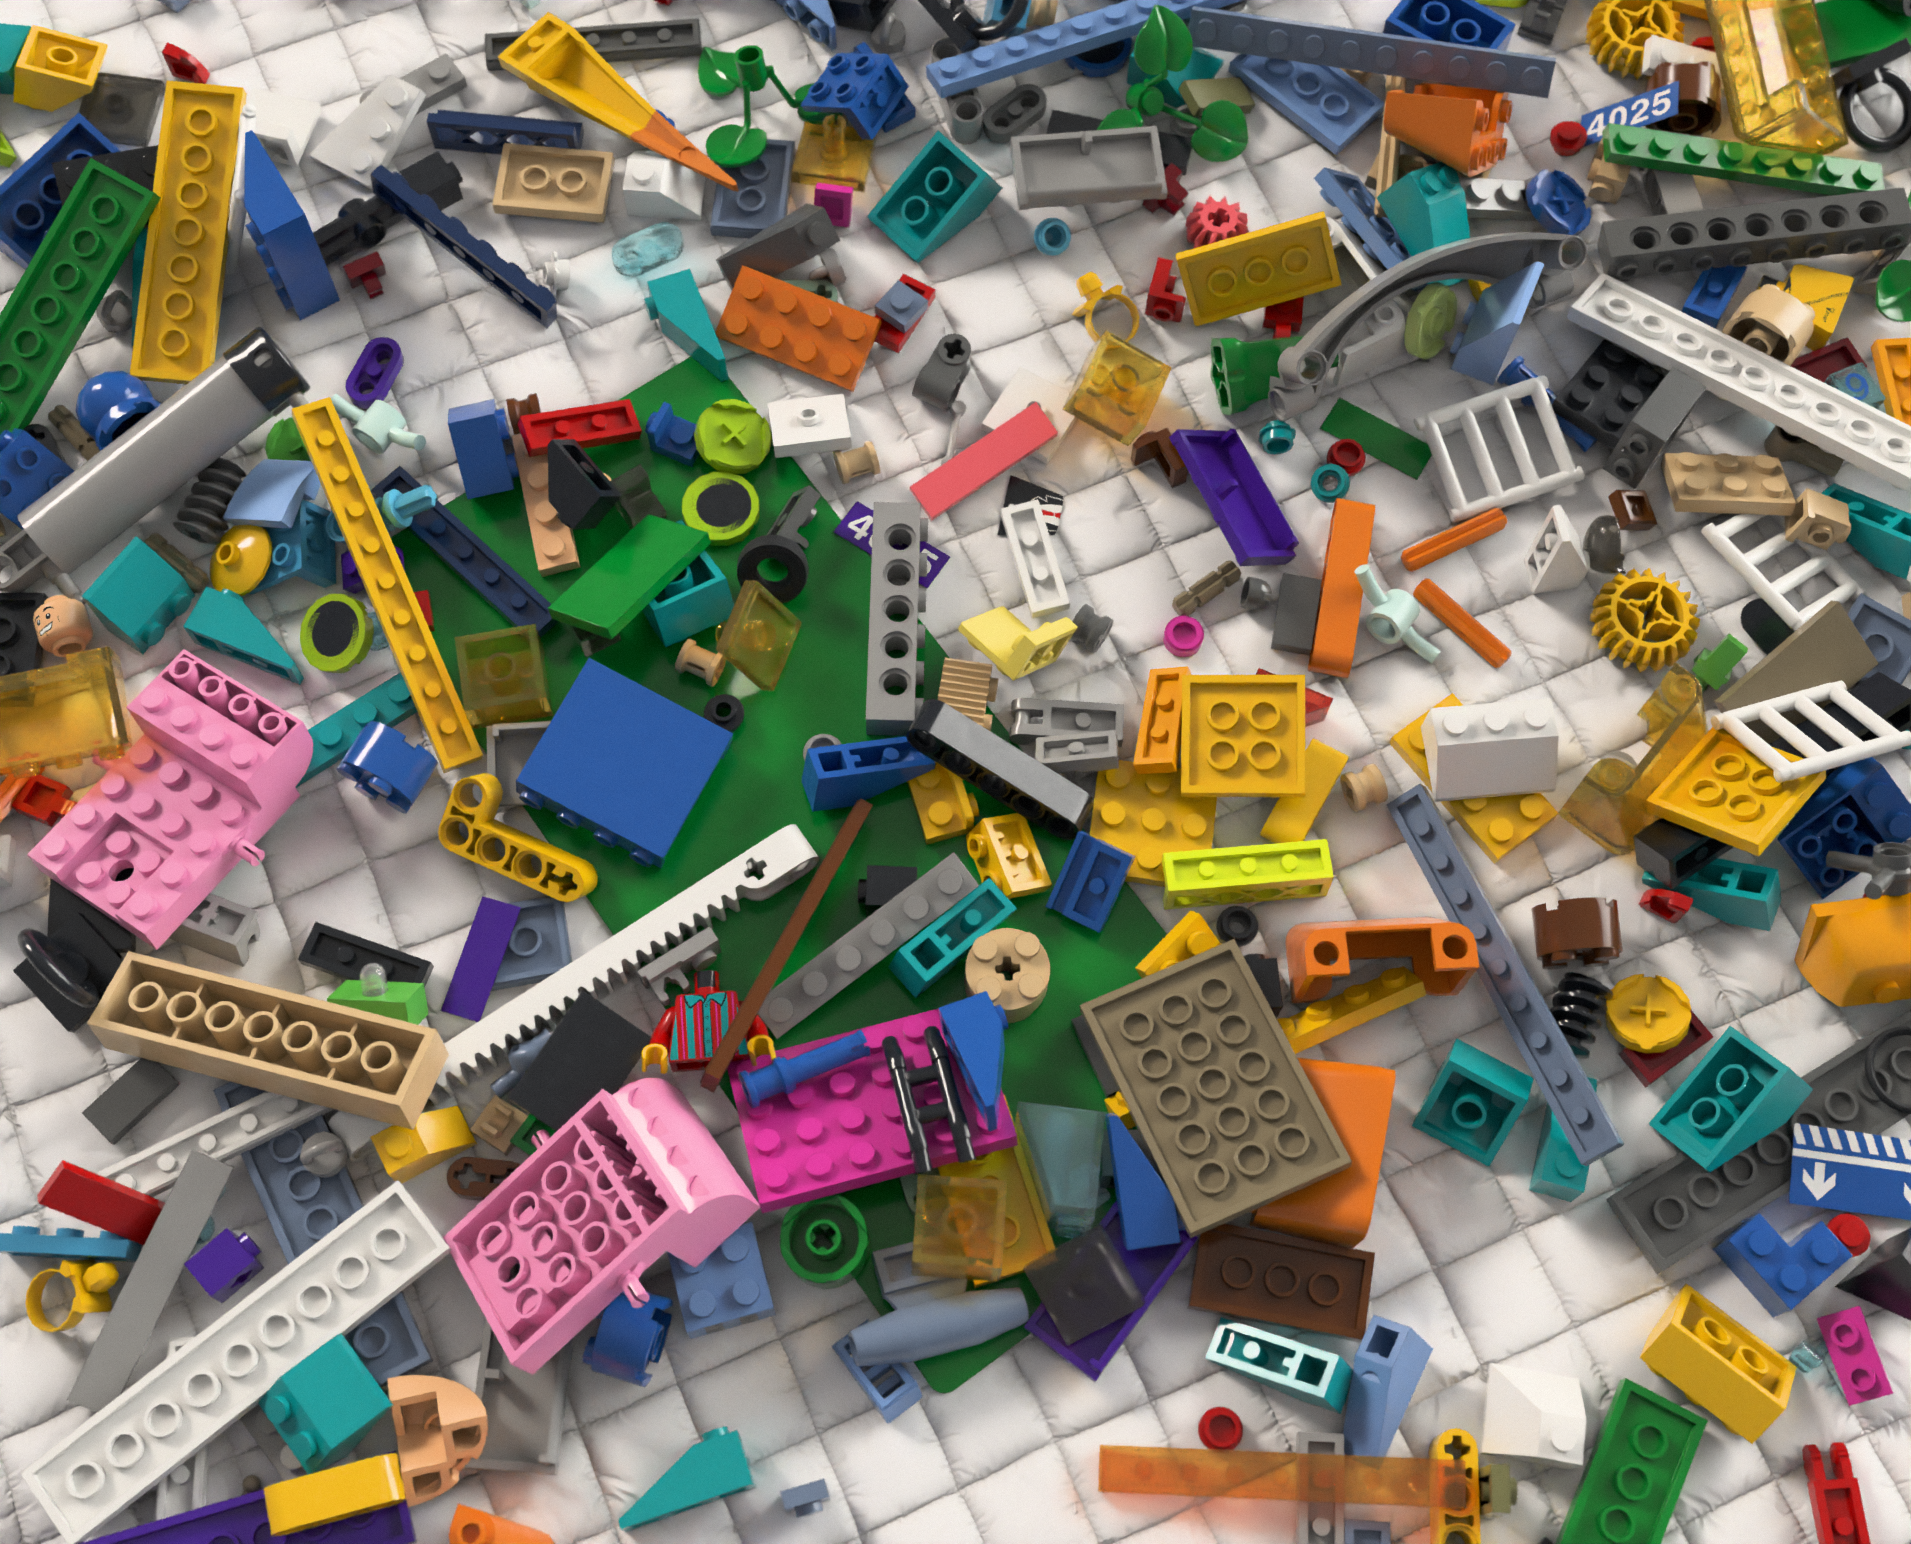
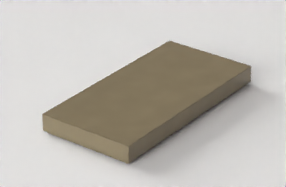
(1815, 654)

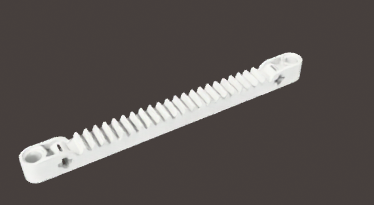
(779, 858)

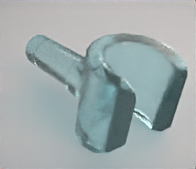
(1807, 1357)

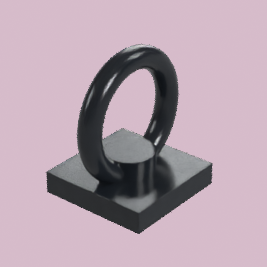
(966, 27)
(1865, 75)
(68, 969)

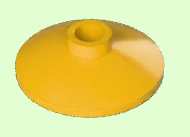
(241, 559)

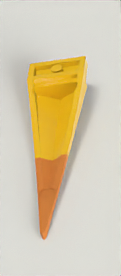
(570, 72)

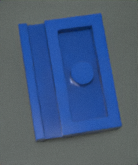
(1090, 881)

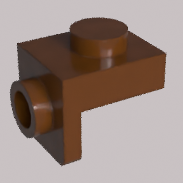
(1159, 446)

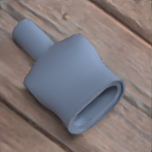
(520, 1059)

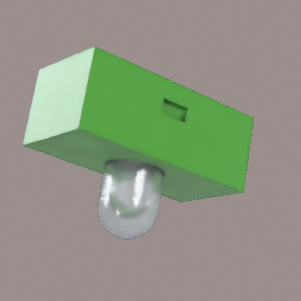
(376, 995)

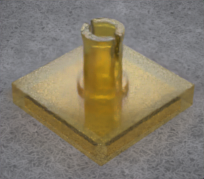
(833, 155)
(758, 635)

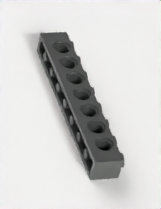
(1755, 234)

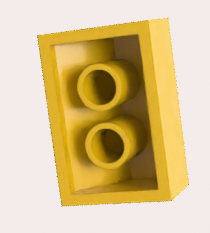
(1719, 1364)

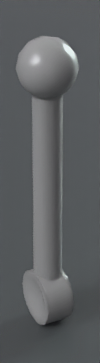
(957, 410)

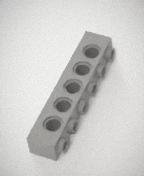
(892, 525)

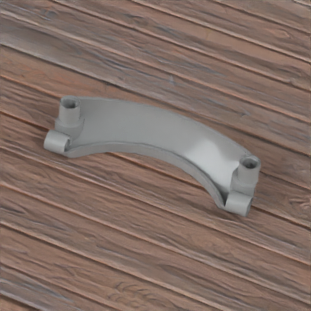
(1477, 258)

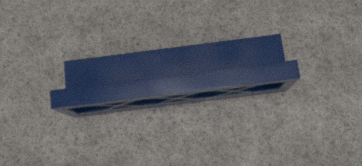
(489, 132)

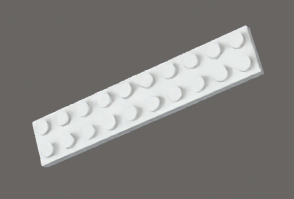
(1748, 378)
(233, 1364)

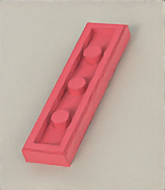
(983, 461)

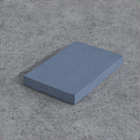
(761, 193)

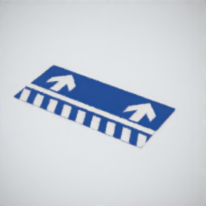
(1851, 1171)

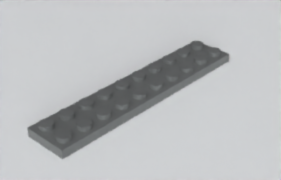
(1686, 1206)

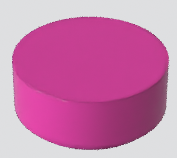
(1183, 636)

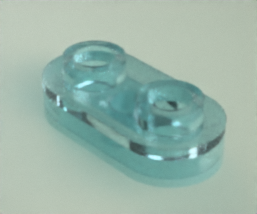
(646, 249)

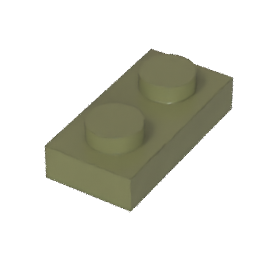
(1496, 1491)

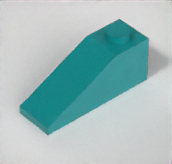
(685, 320)
(1877, 530)
(230, 628)
(1731, 892)
(950, 937)
(1556, 1165)
(1282, 1364)
(699, 1477)

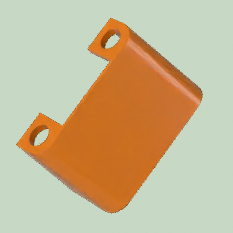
(1451, 124)
(1439, 950)

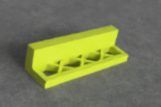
(1246, 874)

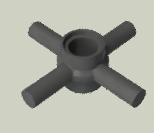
(1888, 867)

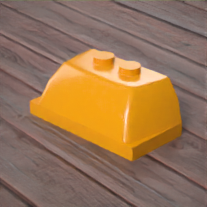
(1858, 950)

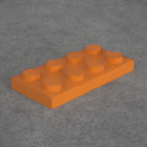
(798, 328)

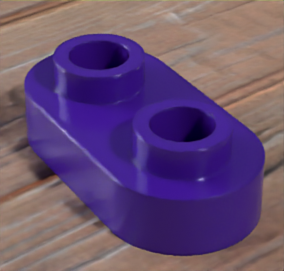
(371, 374)

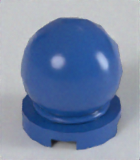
(112, 405)

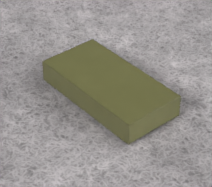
(1202, 92)

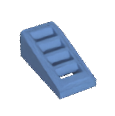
(896, 1402)

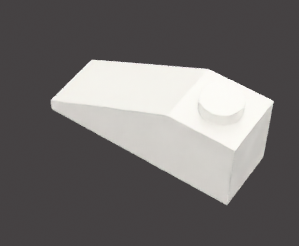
(1556, 555)

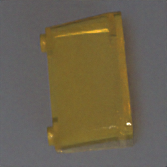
(1612, 795)

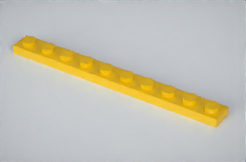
(387, 585)

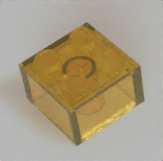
(1117, 388)
(503, 676)
(959, 1228)

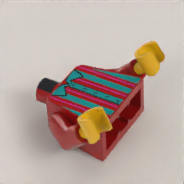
(697, 1025)

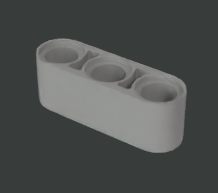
(961, 110)
(1670, 191)

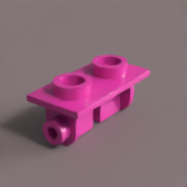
(1854, 1355)

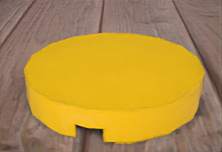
(1648, 1013)

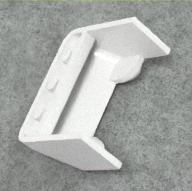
(1384, 324)

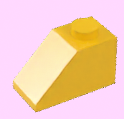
(432, 1141)

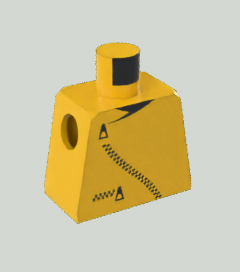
(1821, 291)

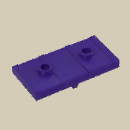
(1236, 496)
(1150, 1271)

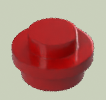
(1568, 138)
(1348, 455)
(1851, 1232)
(1220, 1429)

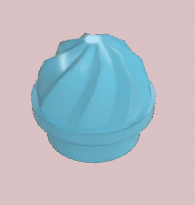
(1052, 236)

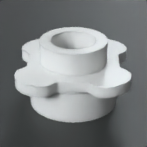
(556, 273)

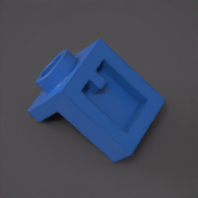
(672, 435)

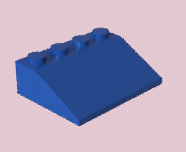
(31, 193)
(284, 236)

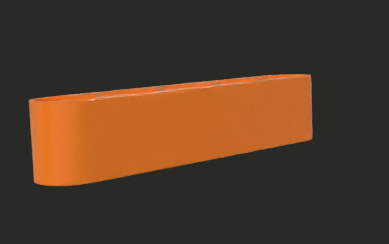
(1340, 589)

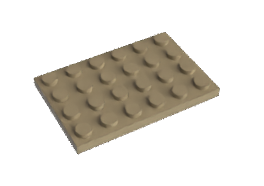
(1214, 1088)

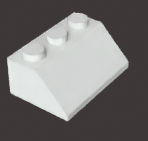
(1491, 749)

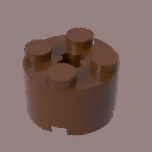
(1698, 97)
(1577, 931)

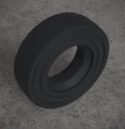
(779, 548)

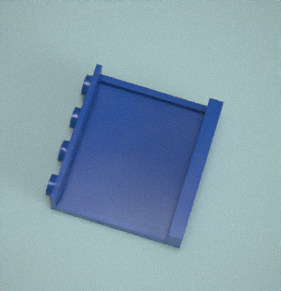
(622, 763)

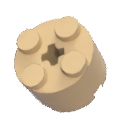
(1772, 323)
(1014, 952)

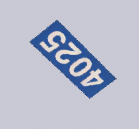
(1634, 112)

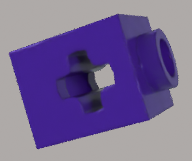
(225, 1264)

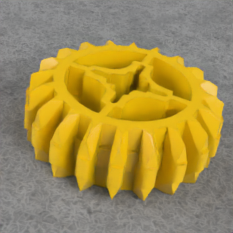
(1621, 27)
(1667, 619)

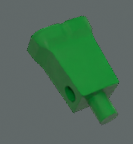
(1244, 370)

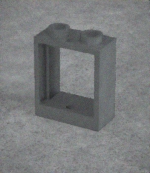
(1654, 427)

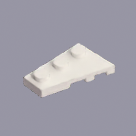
(371, 131)

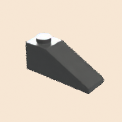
(782, 245)

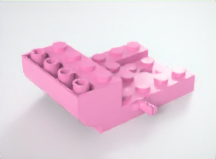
(180, 801)
(593, 1214)

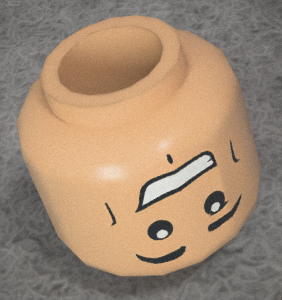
(63, 625)

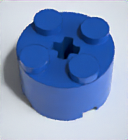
(387, 766)
(629, 1338)

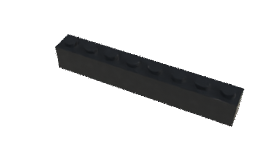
(1677, 853)

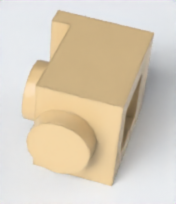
(1606, 177)
(1818, 520)

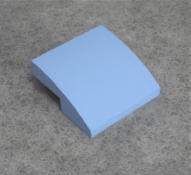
(273, 493)

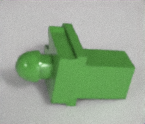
(1716, 666)

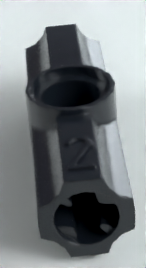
(357, 224)

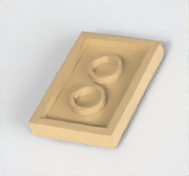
(553, 182)
(1727, 484)

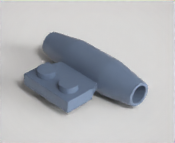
(930, 1314)

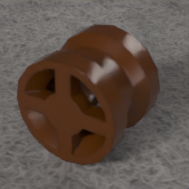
(522, 407)

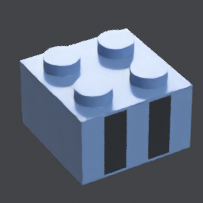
(725, 1287)

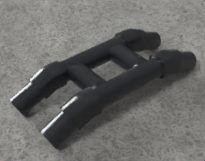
(915, 1117)

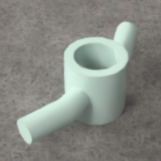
(378, 425)
(1393, 615)

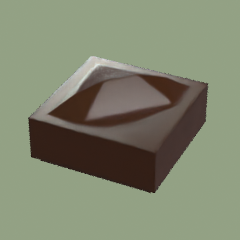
(1632, 509)

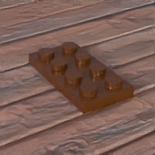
(1282, 1281)

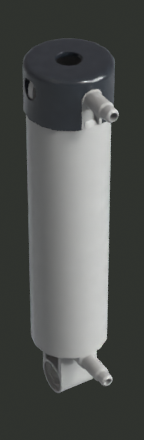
(151, 462)

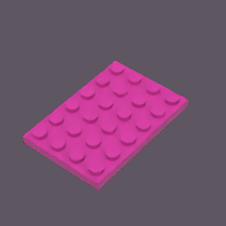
(847, 1122)

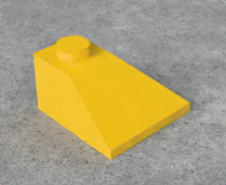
(56, 69)

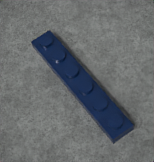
(474, 253)
(473, 560)

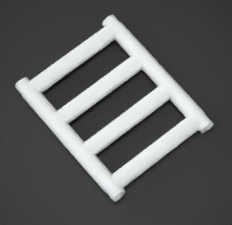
(237, 210)
(1501, 401)
(1773, 592)
(1817, 758)

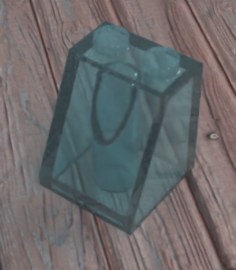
(1064, 1162)

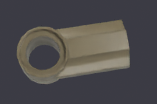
(1801, 452)

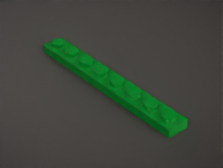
(1739, 161)

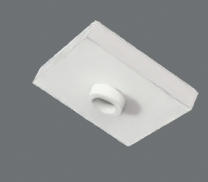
(1022, 392)
(809, 425)

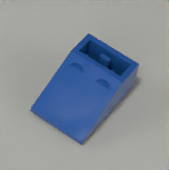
(1849, 815)

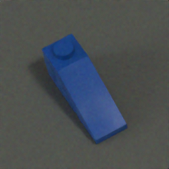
(851, 771)
(977, 1044)
(1143, 1200)

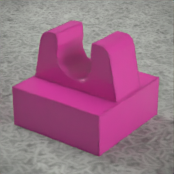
(836, 201)

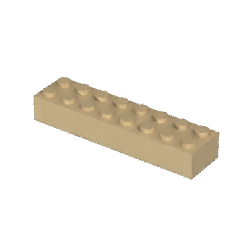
(270, 1039)

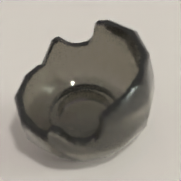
(1604, 545)

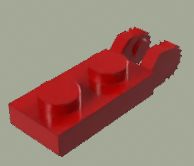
(1835, 1502)

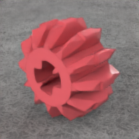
(1215, 222)

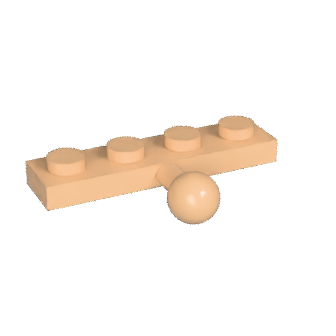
(551, 539)

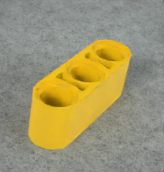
(1295, 815)
(334, 1494)

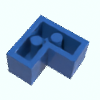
(479, 445)
(1778, 1271)

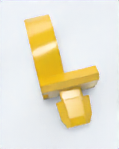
(1090, 287)
(91, 1290)

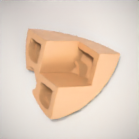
(436, 1431)

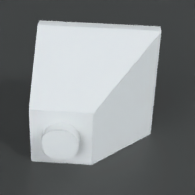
(662, 187)
(1533, 1417)

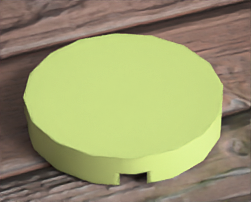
(1428, 320)

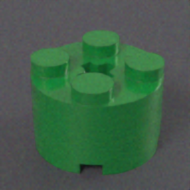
(822, 1266)

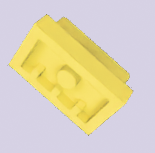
(1013, 645)

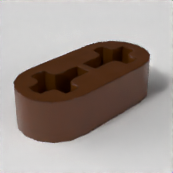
(482, 1167)

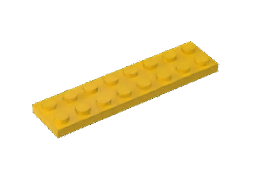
(187, 233)

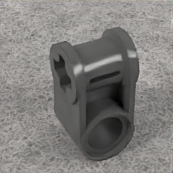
(944, 373)

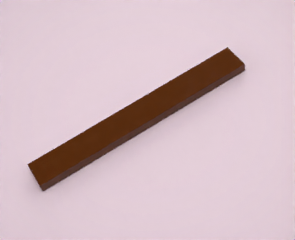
(784, 947)

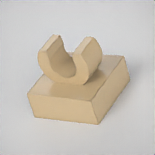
(498, 1124)

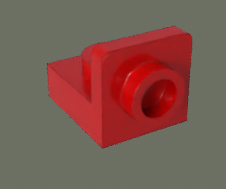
(1161, 301)

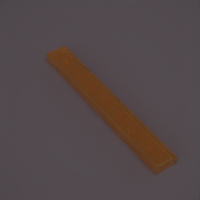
(1282, 1476)

